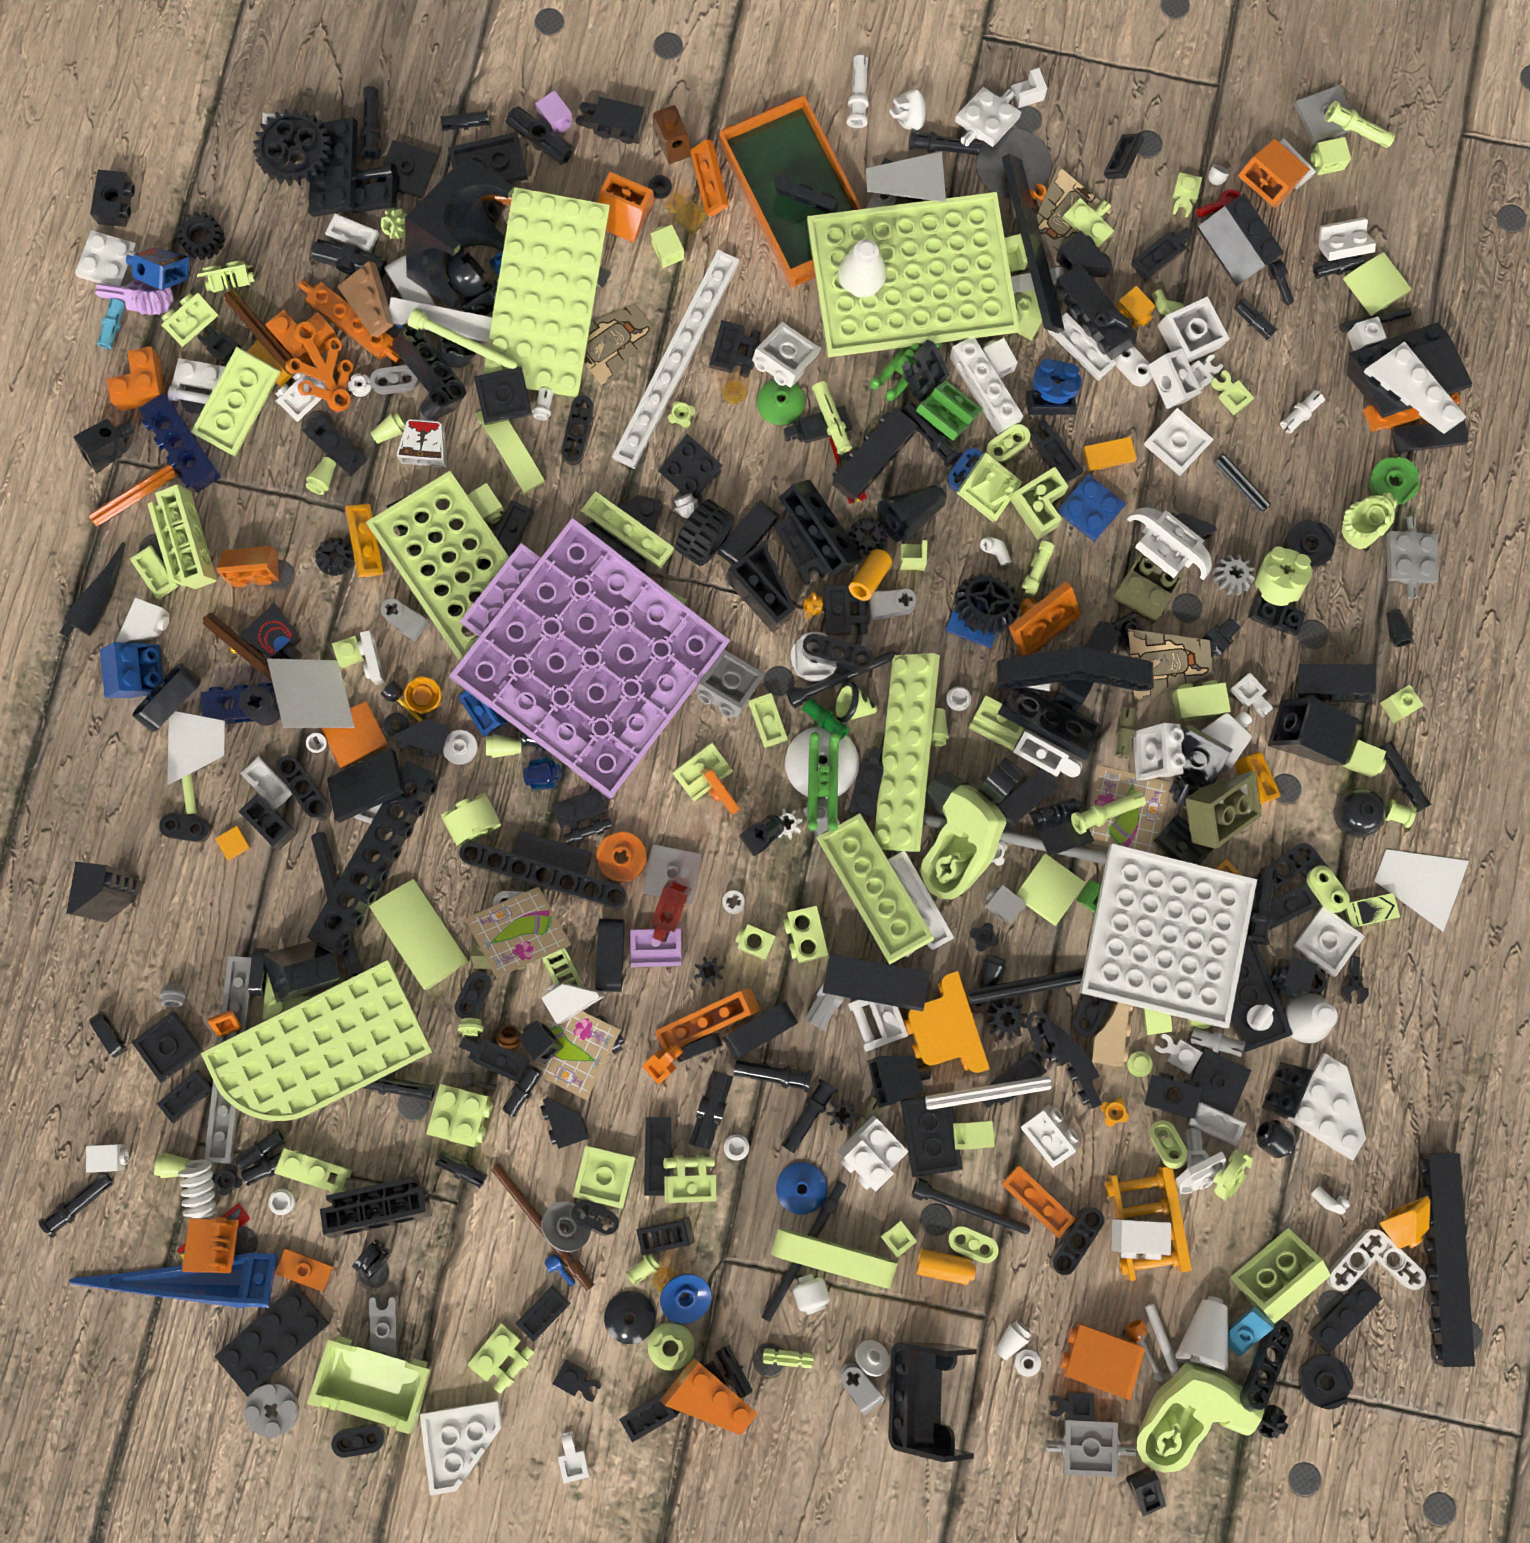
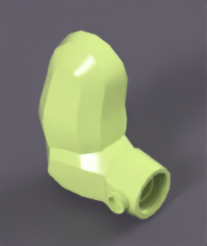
(1184, 1414)

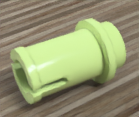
(643, 1269)

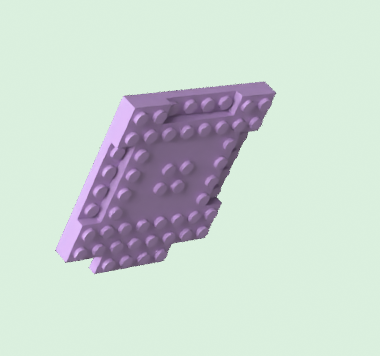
(584, 654)

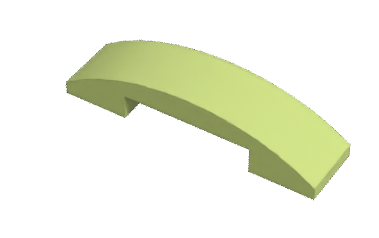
(513, 453)

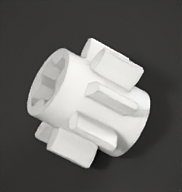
(791, 818)

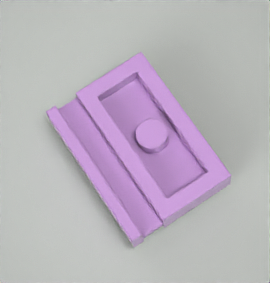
(652, 952)

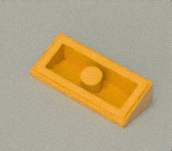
(1266, 785)

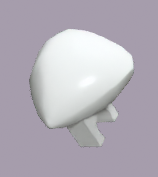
(909, 110)

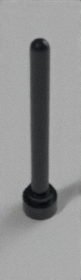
(798, 695)
(923, 1190)

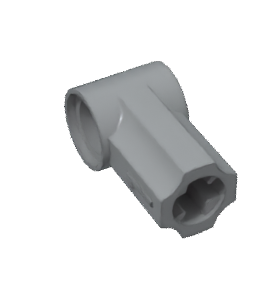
(823, 1009)

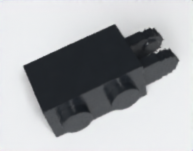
(613, 119)

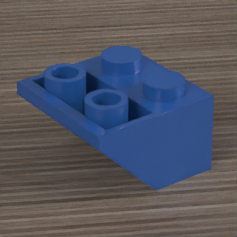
(130, 669)

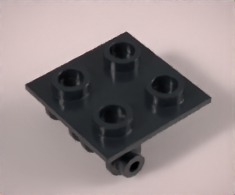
(690, 467)
(1056, 827)
(1287, 1090)

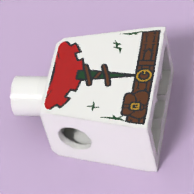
(423, 443)

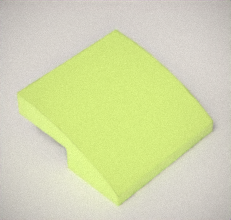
(1377, 284)
(1050, 889)

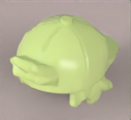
(1368, 520)

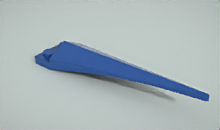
(246, 1286)

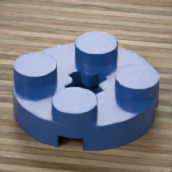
(1053, 370)

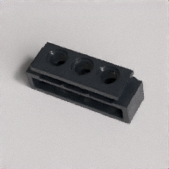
(375, 1213)

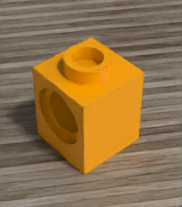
(1136, 307)

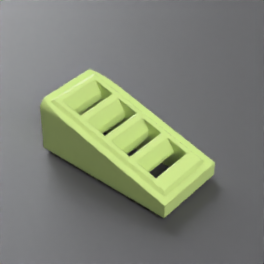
(567, 959)

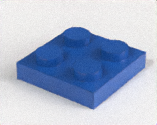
(1091, 508)

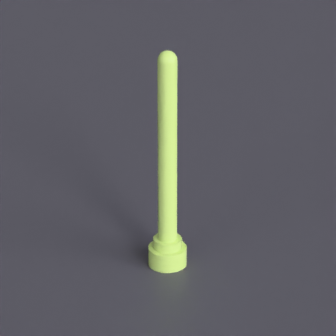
(420, 320)

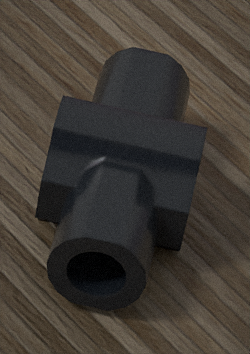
(1221, 636)

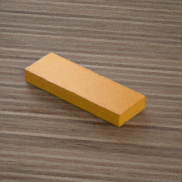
(363, 541)

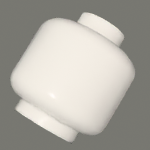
(811, 1294)

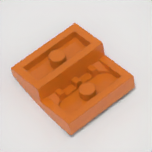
(352, 744)

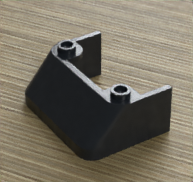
(916, 1400)

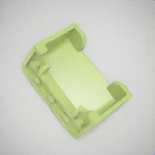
(370, 1385)

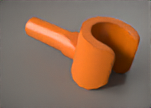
(1041, 192)

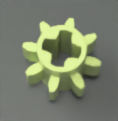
(394, 223)

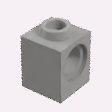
(1004, 904)

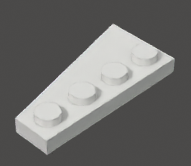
(1416, 386)

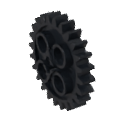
(292, 147)

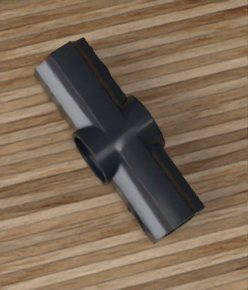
(549, 143)
(346, 257)
(711, 1110)

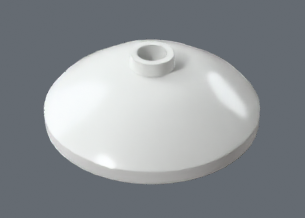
(798, 758)

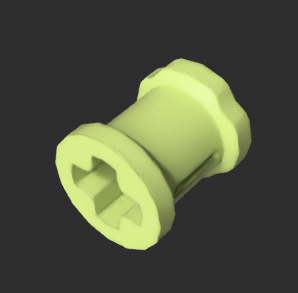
(1400, 813)

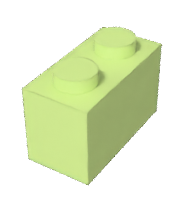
(1200, 701)

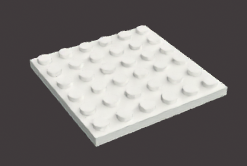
(1168, 936)

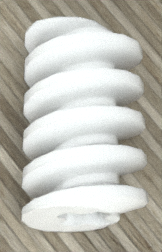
(198, 1189)

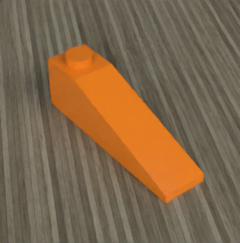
(708, 1020)

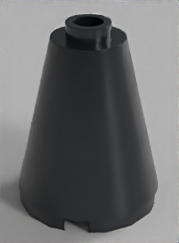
(910, 511)

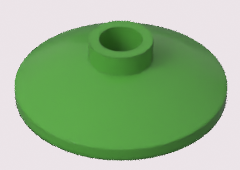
(780, 412)

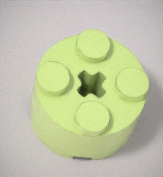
(1283, 576)
(471, 819)

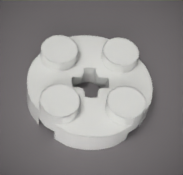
(806, 668)

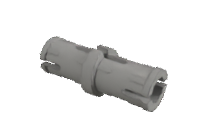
(1218, 1042)

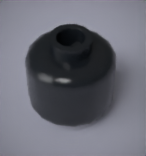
(1276, 1139)

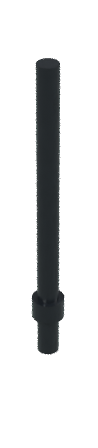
(829, 1206)

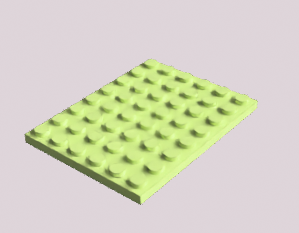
(942, 276)

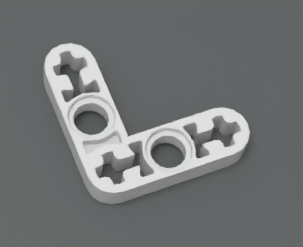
(1379, 1253)

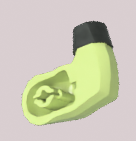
(967, 840)

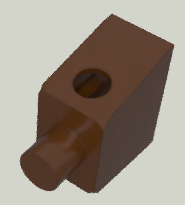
(669, 129)

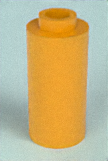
(870, 575)
(945, 1267)

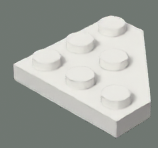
(1331, 1109)
(456, 1441)

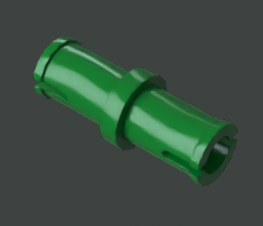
(825, 718)

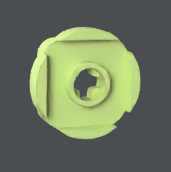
(1230, 1180)

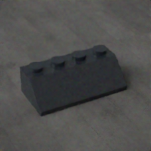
(101, 891)

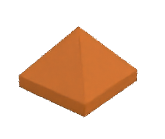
(225, 1023)

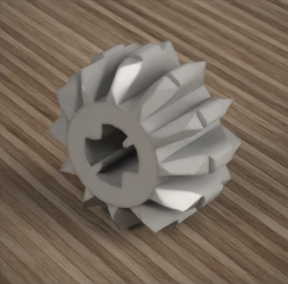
(1229, 581)

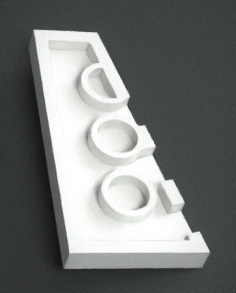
(922, 899)

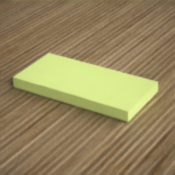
(236, 401)

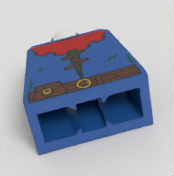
(158, 267)

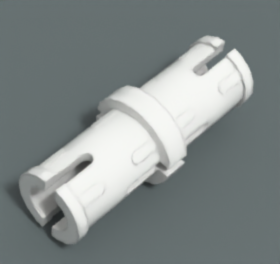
(1302, 411)

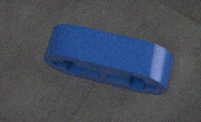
(961, 466)

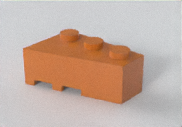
(708, 1399)

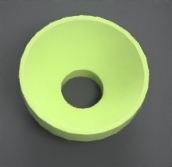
(677, 1333)

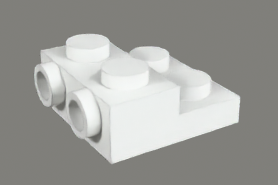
(785, 355)
(1158, 751)
(872, 1154)

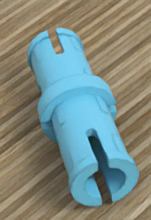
(111, 323)

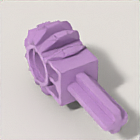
(139, 296)

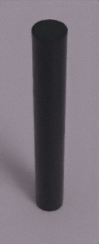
(1384, 317)

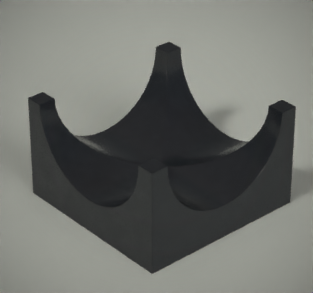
(451, 220)

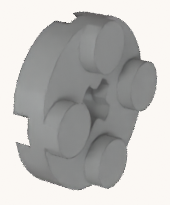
(287, 1409)

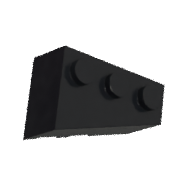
(761, 587)

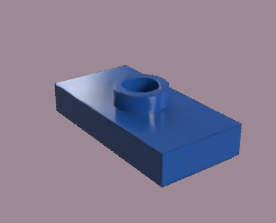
(958, 628)

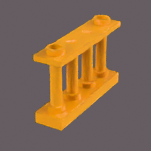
(1168, 1205)

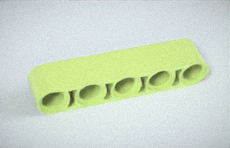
(834, 1258)

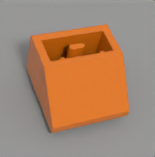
(1274, 173)
(628, 204)
(249, 566)

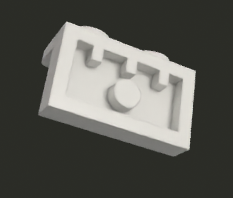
(1345, 239)
(293, 401)
(1051, 1135)

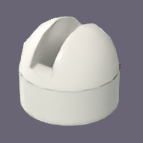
(1218, 174)
(311, 744)

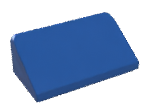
(484, 717)

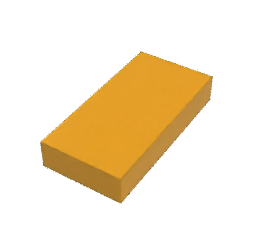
(1109, 454)

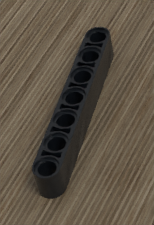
(533, 867)

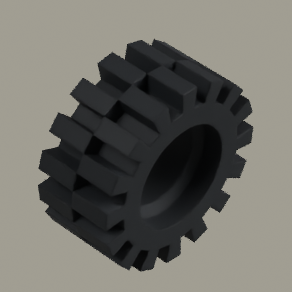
(194, 224)

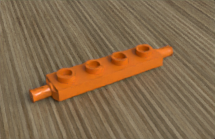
(344, 317)

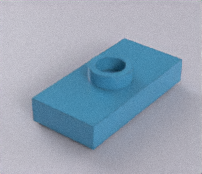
(1248, 1330)

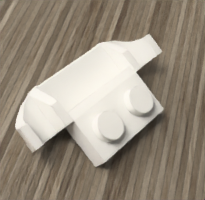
(1170, 542)

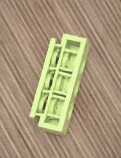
(181, 538)

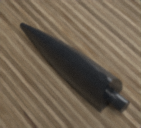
(92, 602)

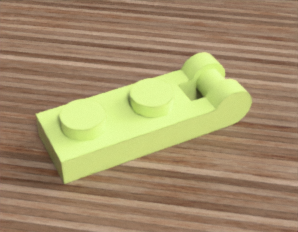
(311, 1170)

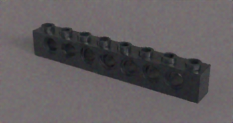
(361, 863)

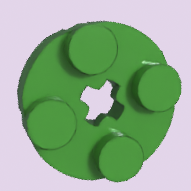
(1391, 467)

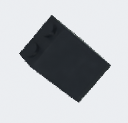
(1313, 731)
(300, 970)

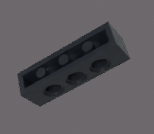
(820, 528)

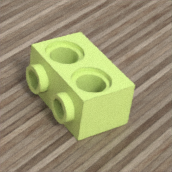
(813, 933)

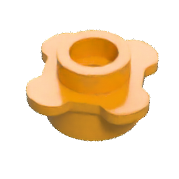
(812, 605)
(1120, 1116)

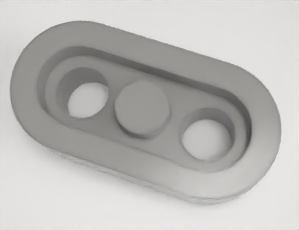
(395, 378)

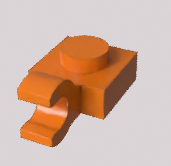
(660, 1064)

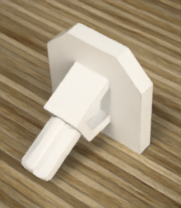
(1200, 1167)

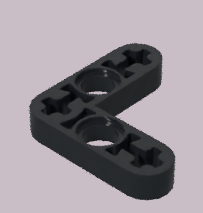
(1304, 866)

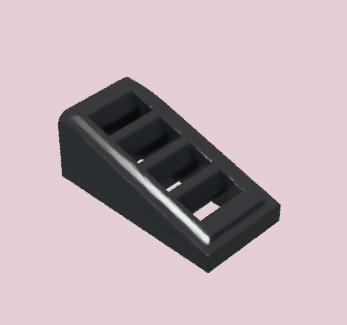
(687, 1233)

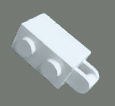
(1047, 755)

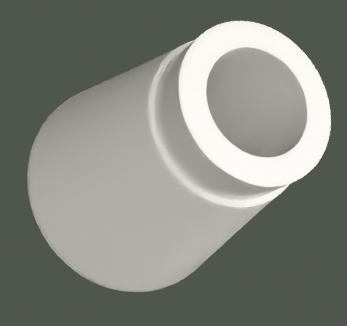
(1013, 1339)

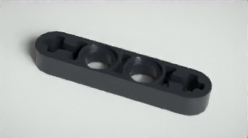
(1263, 1363)

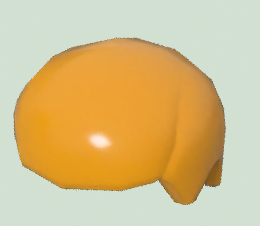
(423, 695)

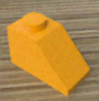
(1408, 1223)

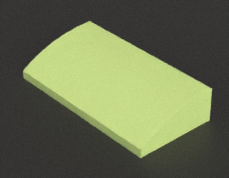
(419, 934)

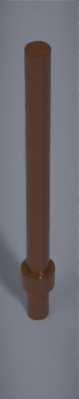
(574, 1266)

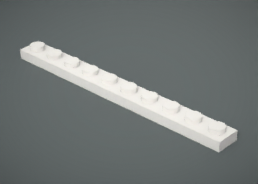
(676, 359)

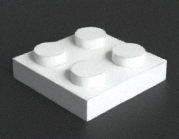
(105, 259)
(1178, 442)
(1328, 941)

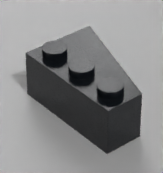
(1338, 682)

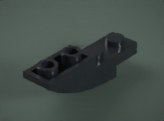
(1080, 1066)

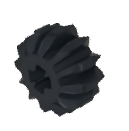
(1013, 1015)

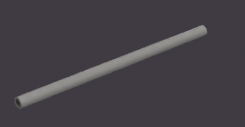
(1027, 841)

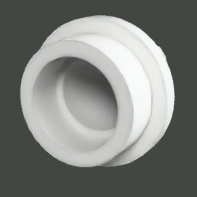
(686, 505)

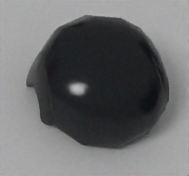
(454, 354)

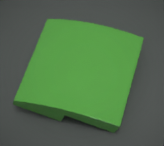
(949, 410)

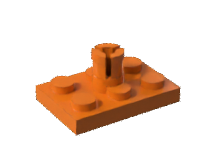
(1044, 619)

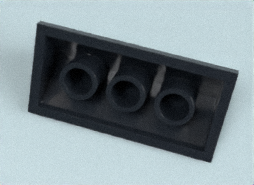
(876, 982)

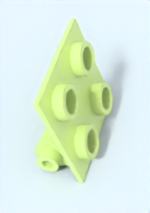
(216, 273)

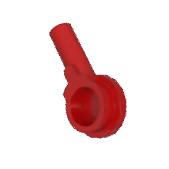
(1224, 199)

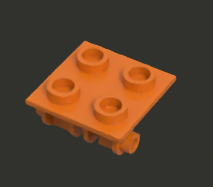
(210, 1245)

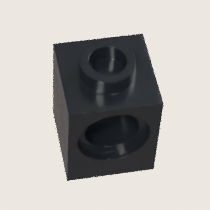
(540, 1041)

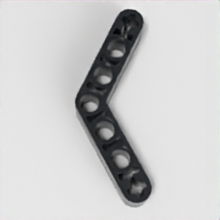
(1075, 664)

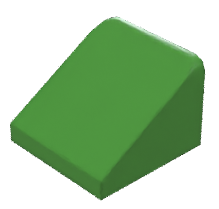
(1089, 895)

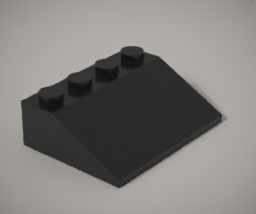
(1433, 349)

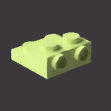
(459, 1115)

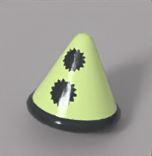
(853, 703)

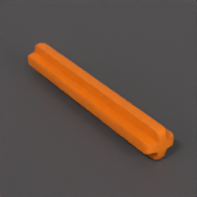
(132, 495)

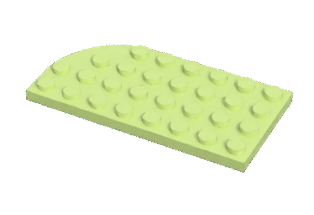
(320, 1048)

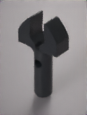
(1277, 271)
(1354, 983)

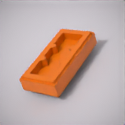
(718, 791)
(304, 1270)

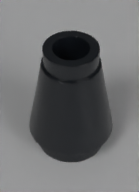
(1399, 630)
(992, 970)

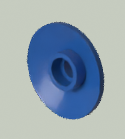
(799, 1174)
(690, 1307)

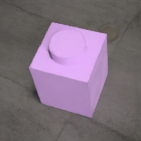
(554, 113)

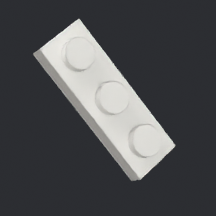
(1083, 348)

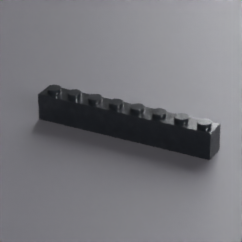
(1447, 1261)

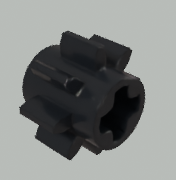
(1183, 788)
(706, 965)
(846, 1120)
(1273, 1422)

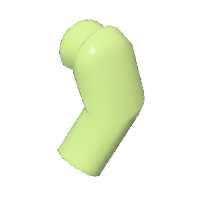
(1163, 305)

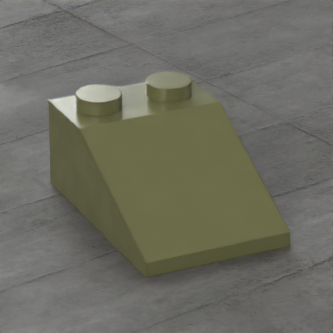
(1223, 809)

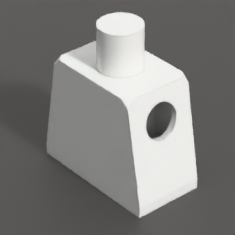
(1231, 733)

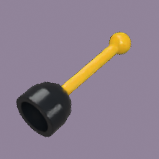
(393, 693)

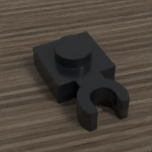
(219, 345)
(572, 1378)
(1077, 1404)

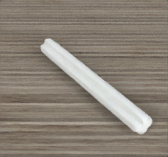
(988, 1092)

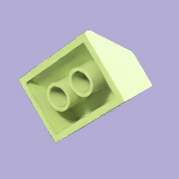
(1281, 1275)

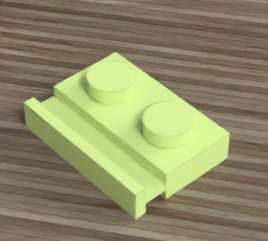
(995, 726)
(689, 773)

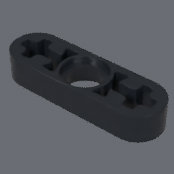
(587, 415)

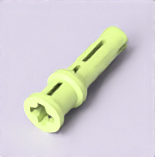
(1352, 121)
(1098, 814)

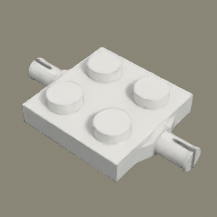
(987, 117)

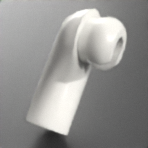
(996, 547)
(1337, 1206)

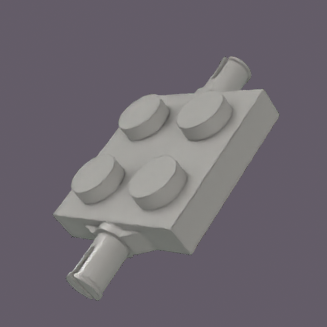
(1412, 557)
(1090, 1448)

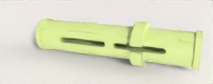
(835, 426)

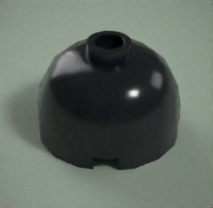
(466, 275)
(1360, 812)

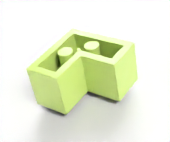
(1035, 501)

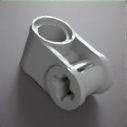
(888, 603)
(406, 621)
(863, 1390)

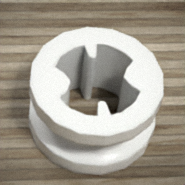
(729, 895)

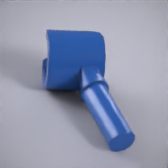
(554, 1263)

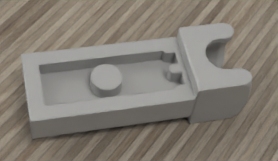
(384, 1325)

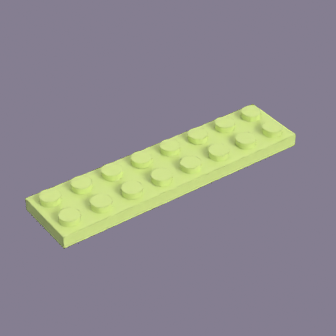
(906, 752)

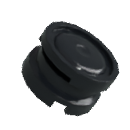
(369, 1257)

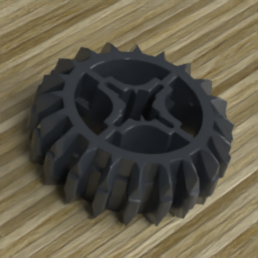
(986, 604)

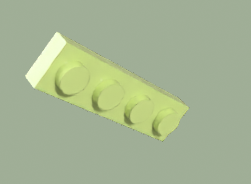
(627, 530)

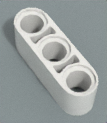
(406, 288)

